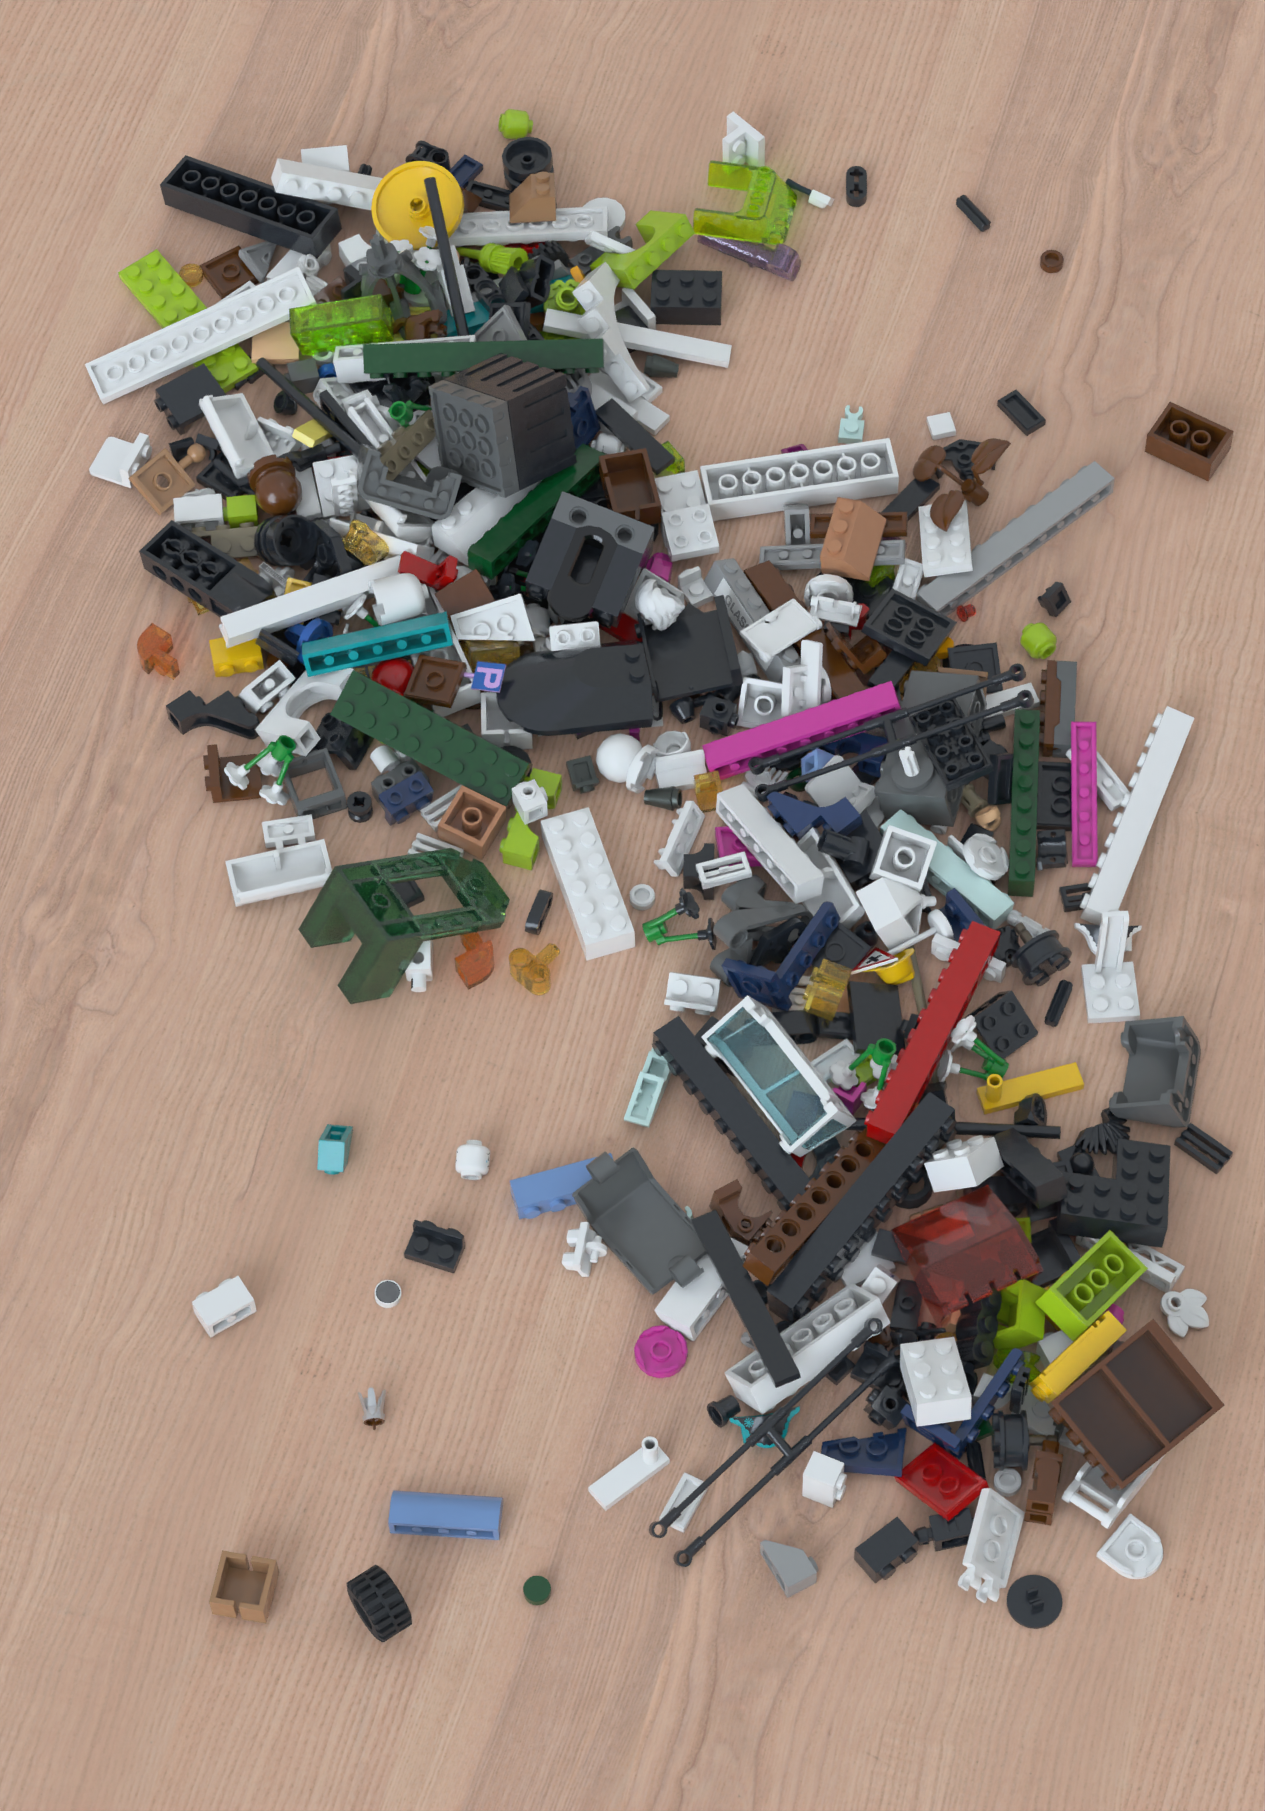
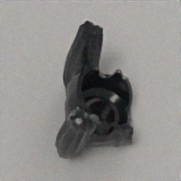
(405, 388)

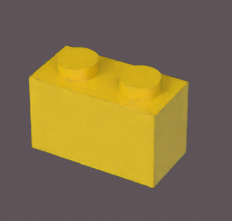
(235, 659)

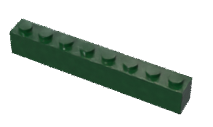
(532, 514)
(1023, 803)

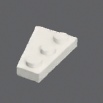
(498, 620)

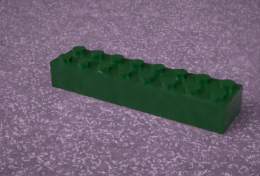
(430, 738)

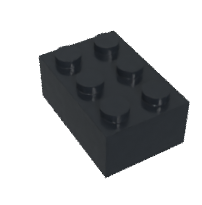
(686, 297)

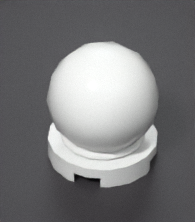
(624, 760)

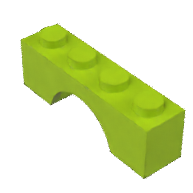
(522, 844)

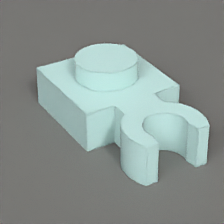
(851, 427)

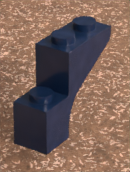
(801, 817)

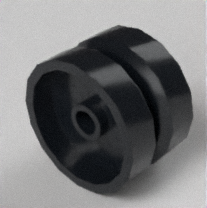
(524, 158)

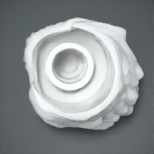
(657, 604)

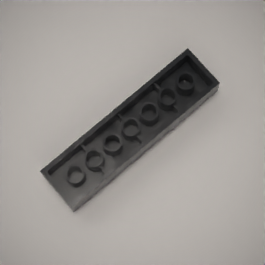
(250, 206)

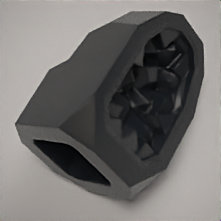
(1031, 1111)

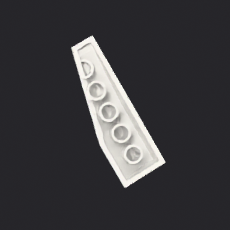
(471, 519)

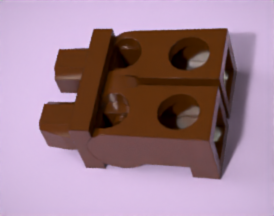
(1046, 1478)

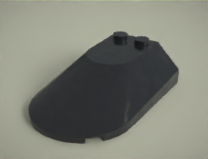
(579, 690)

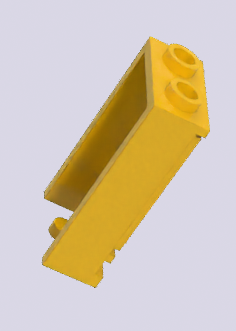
(1077, 1358)

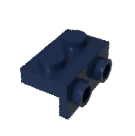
(406, 797)

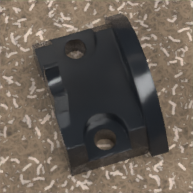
(1051, 849)
(1007, 945)

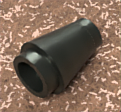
(660, 367)
(665, 798)

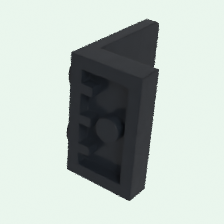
(343, 741)
(1003, 1024)

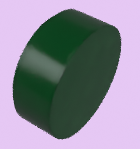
(537, 1590)

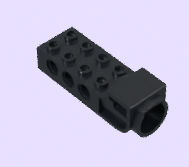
(203, 571)

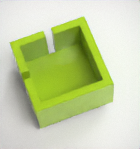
(1021, 1315)

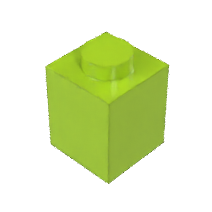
(241, 510)

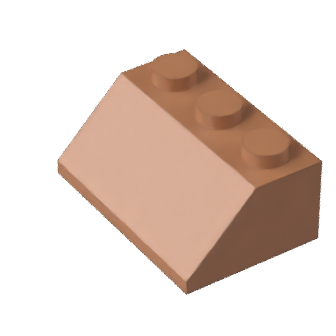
(852, 540)

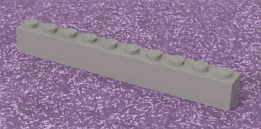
(1019, 538)

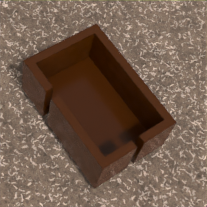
(630, 485)

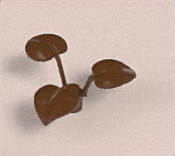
(948, 505)

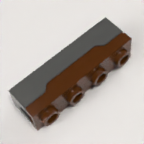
(1059, 707)

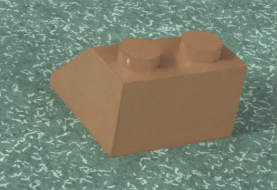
(534, 199)

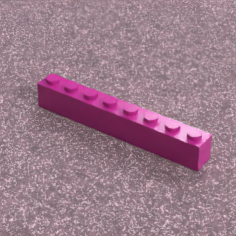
(733, 753)

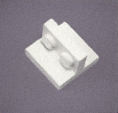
(743, 143)

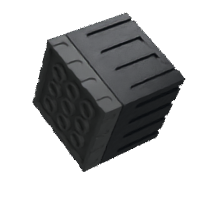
(503, 424)

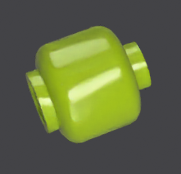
(515, 124)
(1038, 640)

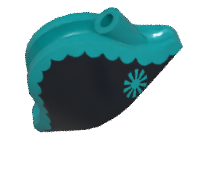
(751, 1423)

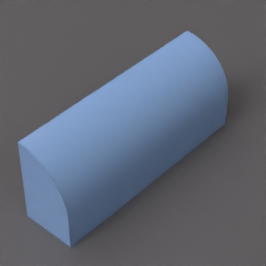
(445, 1515)

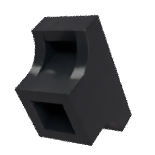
(690, 875)

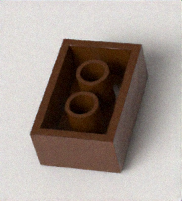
(1189, 441)

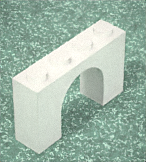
(304, 693)

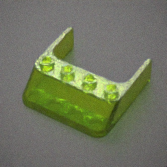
(766, 208)

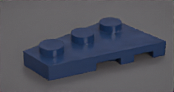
(869, 1455)

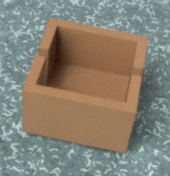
(243, 1590)

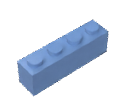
(549, 1189)

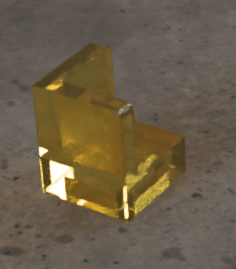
(706, 789)

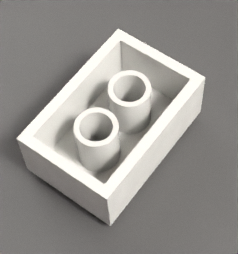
(935, 1381)

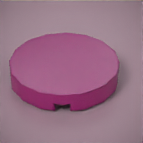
(661, 1351)

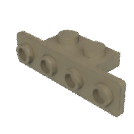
(407, 444)
(233, 542)

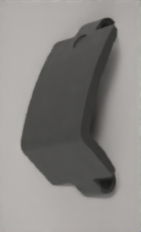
(640, 1221)

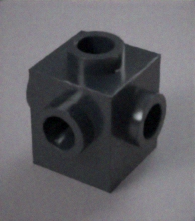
(718, 715)
(885, 1406)

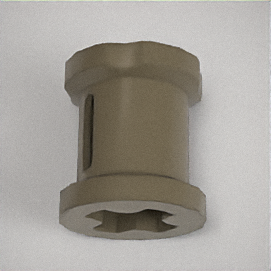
(972, 800)

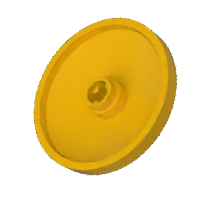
(403, 206)

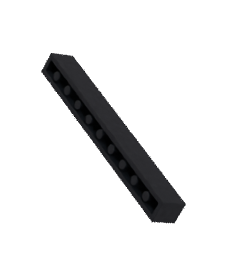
(730, 1112)

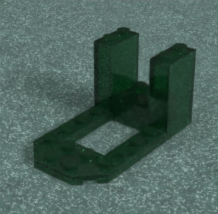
(364, 903)

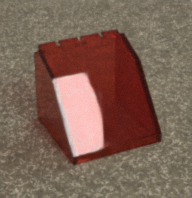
(964, 1250)

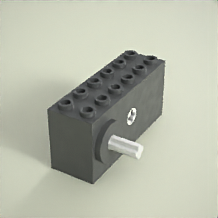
(908, 774)

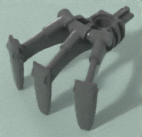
(384, 262)

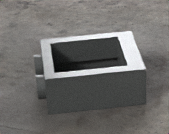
(321, 804)

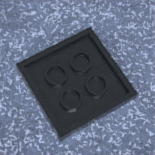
(909, 627)

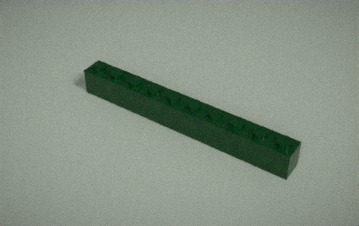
(458, 356)

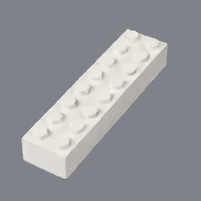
(799, 478)

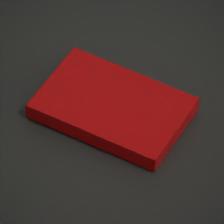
(941, 1481)

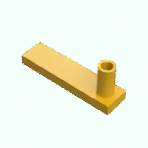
(1048, 1083)

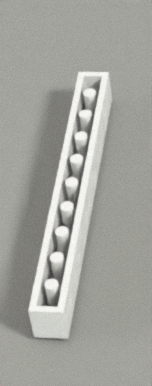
(1138, 814)

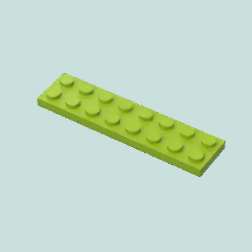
(172, 300)

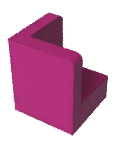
(851, 1097)

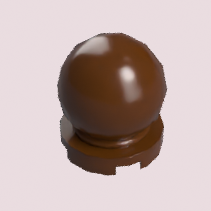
(275, 485)

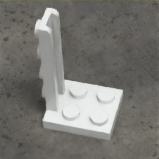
(336, 491)
(1110, 982)

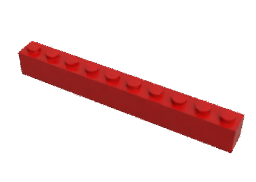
(934, 1031)

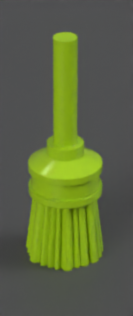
(496, 257)

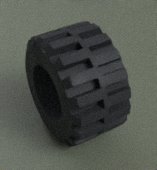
(379, 1603)

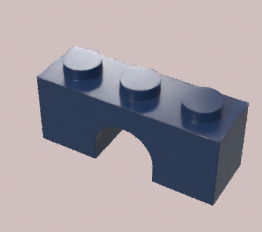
(859, 744)

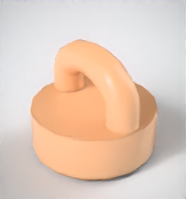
(987, 815)

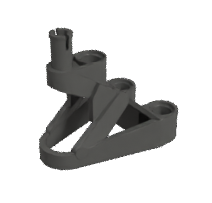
(749, 921)

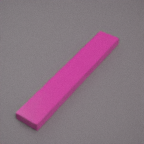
(1084, 794)

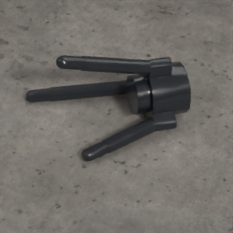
(906, 1336)

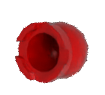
(393, 674)

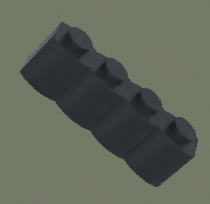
(978, 1328)

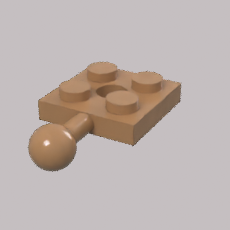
(178, 480)

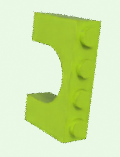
(663, 236)

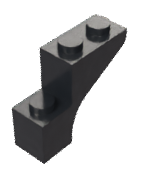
(222, 713)

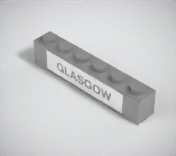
(744, 609)

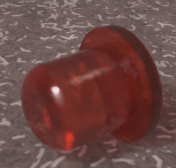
(965, 612)

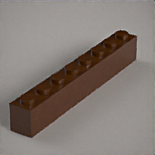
(776, 592)

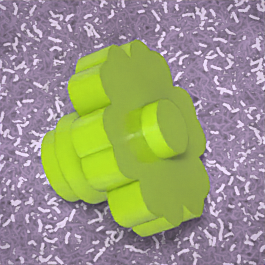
(562, 298)

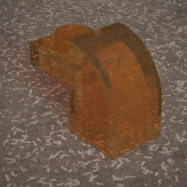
(154, 652)
(476, 963)

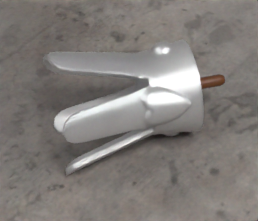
(373, 1413)

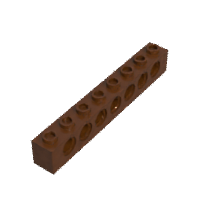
(827, 1192)

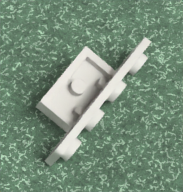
(803, 682)

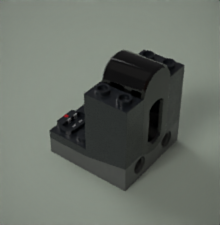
(588, 562)

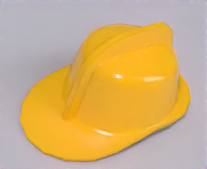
(897, 971)

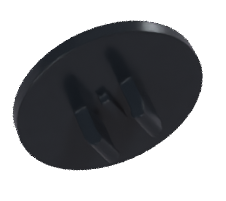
(1034, 1601)

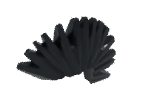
(1103, 1135)

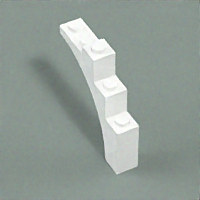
(599, 321)

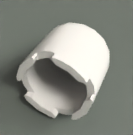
(398, 598)

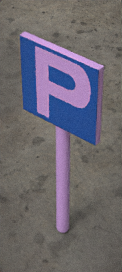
(487, 676)

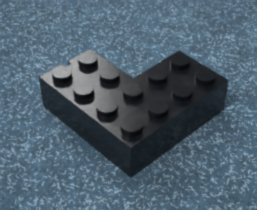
(1128, 1204)

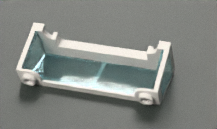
(778, 1077)

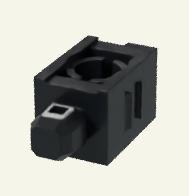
(946, 1533)

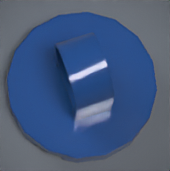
(300, 634)

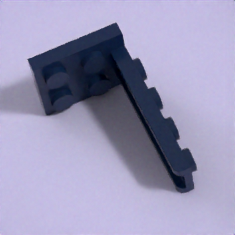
(583, 416)
(775, 987)
(982, 1410)

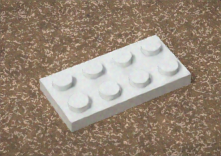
(942, 550)

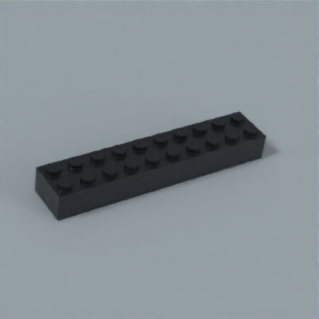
(862, 1210)

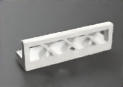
(1155, 1274)

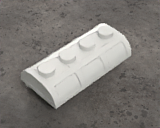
(236, 431)
(403, 524)
(396, 546)
(279, 872)
(835, 885)

